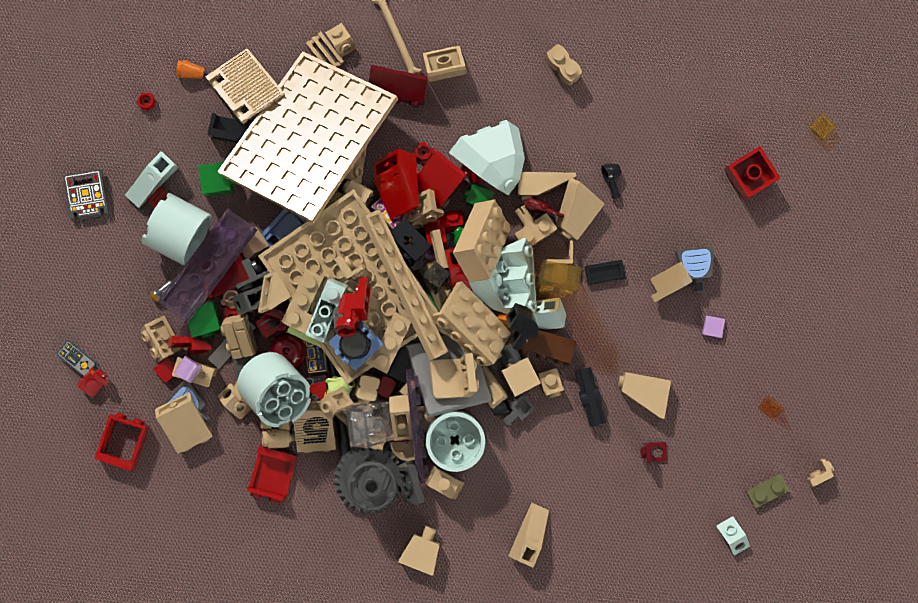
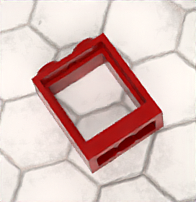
(101, 454)

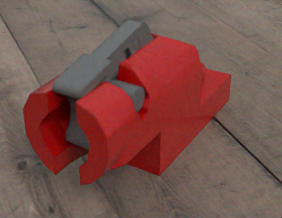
(352, 309)

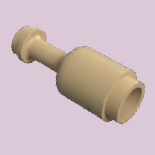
(277, 438)

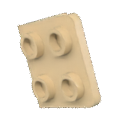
(454, 377)

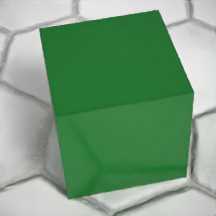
(212, 183)
(205, 321)

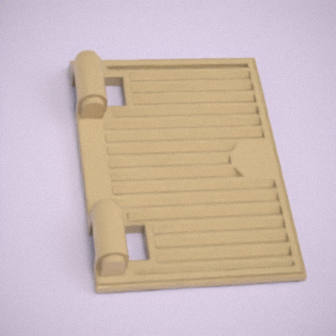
(245, 85)

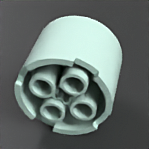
(176, 229)
(273, 389)
(455, 456)

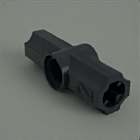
(590, 396)

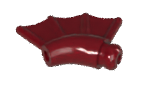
(541, 207)

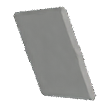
(420, 364)

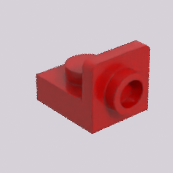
(93, 381)

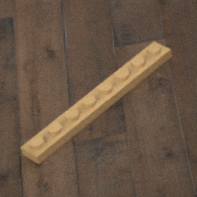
(404, 284)

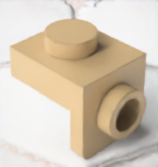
(341, 40)

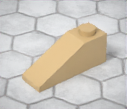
(538, 183)

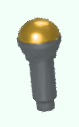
(157, 293)

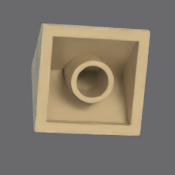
(444, 63)

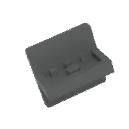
(253, 271)

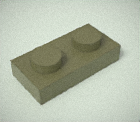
(767, 490)

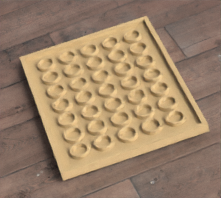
(316, 246)

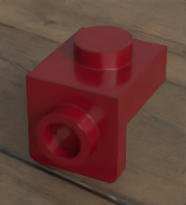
(277, 316)

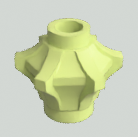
(338, 383)

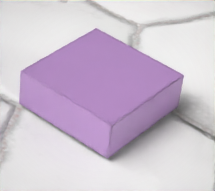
(713, 326)

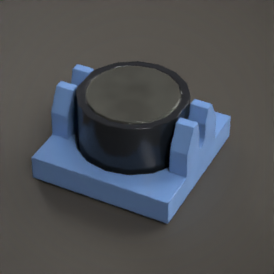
(356, 348)

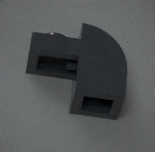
(523, 323)

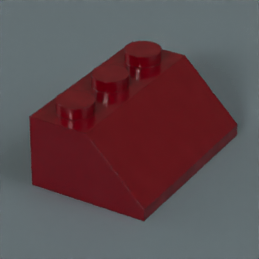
(405, 85)

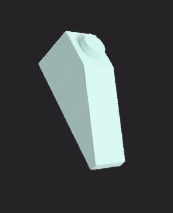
(550, 314)

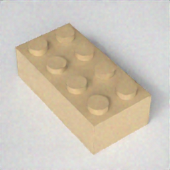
(482, 241)

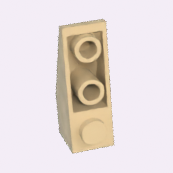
(530, 536)

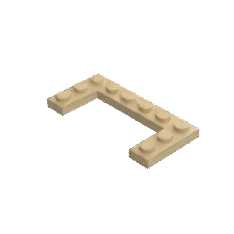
(299, 319)

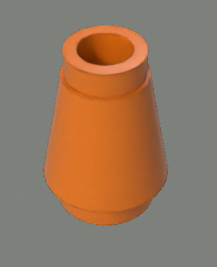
(189, 70)

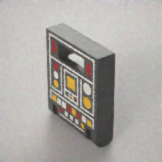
(86, 198)

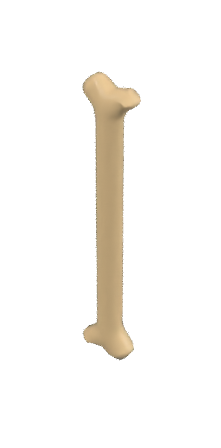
(397, 37)

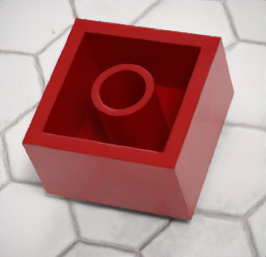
(752, 173)

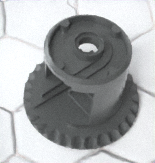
(356, 473)

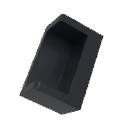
(227, 128)

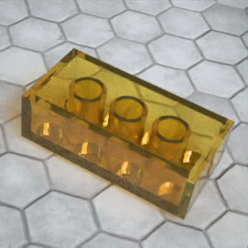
(558, 279)

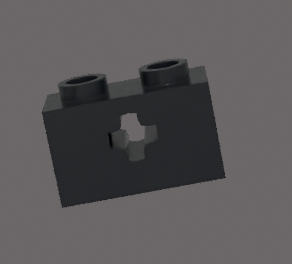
(418, 244)

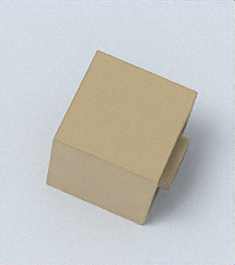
(520, 376)

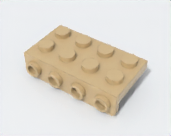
(472, 325)

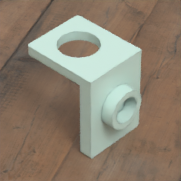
(733, 535)

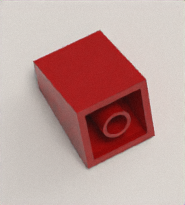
(441, 177)

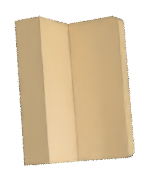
(670, 281)

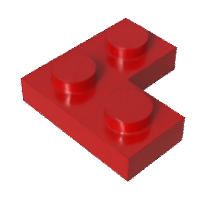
(448, 222)

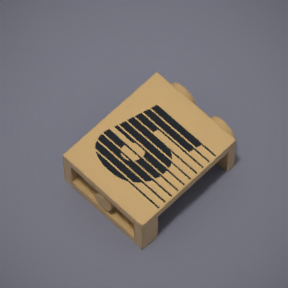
(314, 431)

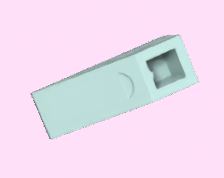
(151, 179)
(323, 315)

